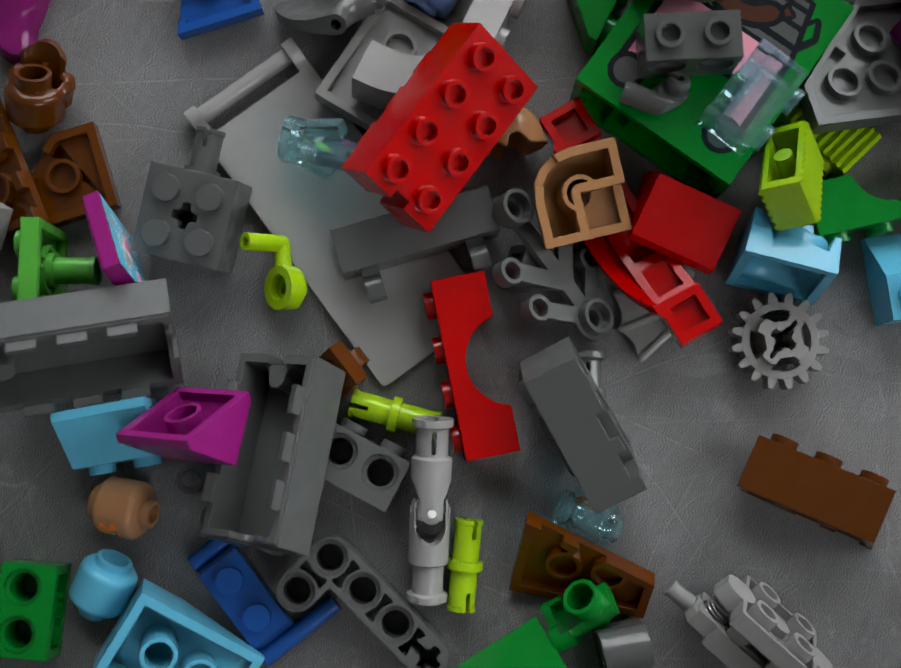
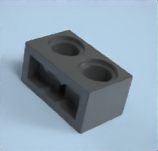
(689, 43)
(354, 475)

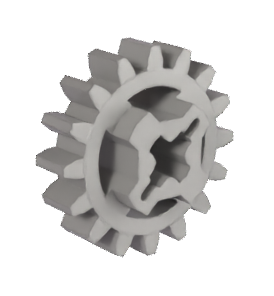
(761, 331)

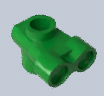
(578, 612)

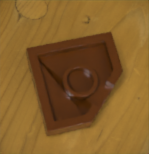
(71, 168)

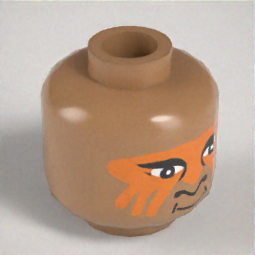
(123, 507)

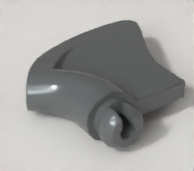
(326, 16)

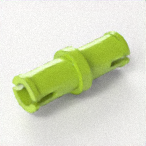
(386, 411)
(464, 565)

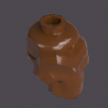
(39, 87)

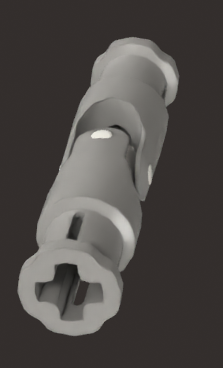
(431, 478)

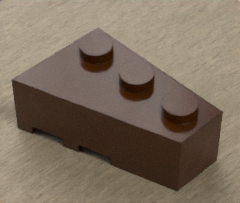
(817, 488)

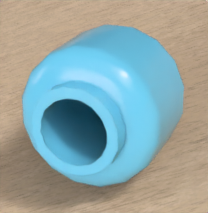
(103, 585)

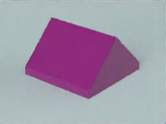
(192, 426)

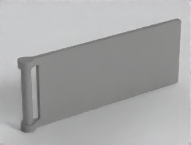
(307, 207)

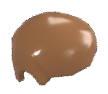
(523, 135)

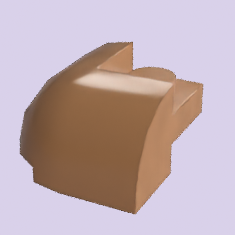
(581, 194)

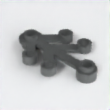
(585, 310)

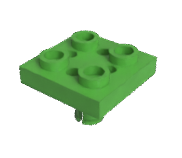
(44, 261)

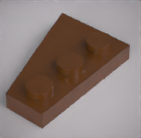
(554, 558)

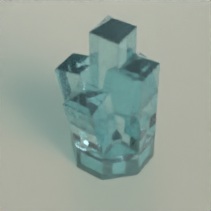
(315, 144)

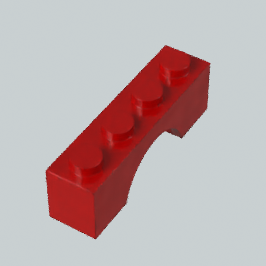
(483, 425)

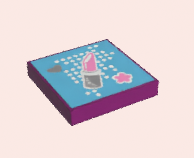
(112, 242)

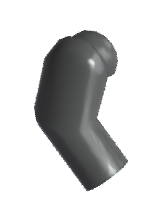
(659, 98)

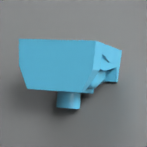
(783, 260)

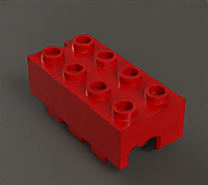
(440, 125)

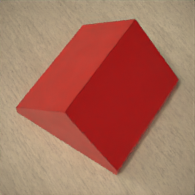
(682, 222)

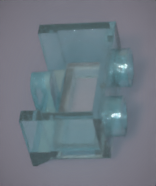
(753, 97)

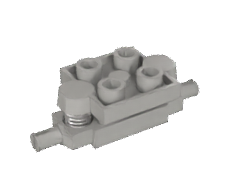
(749, 625)

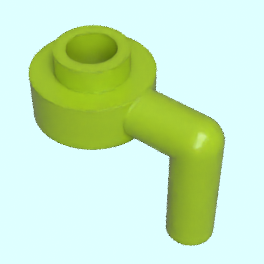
(284, 283)

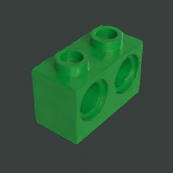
(42, 612)

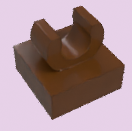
(350, 362)

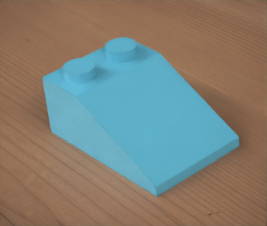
(171, 633)

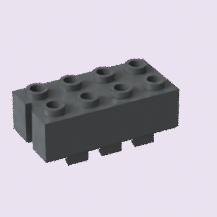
(87, 347)
(283, 455)

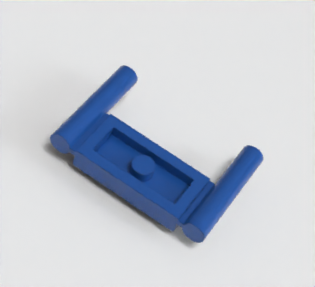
(252, 603)

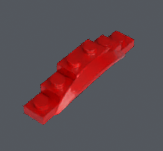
(636, 270)

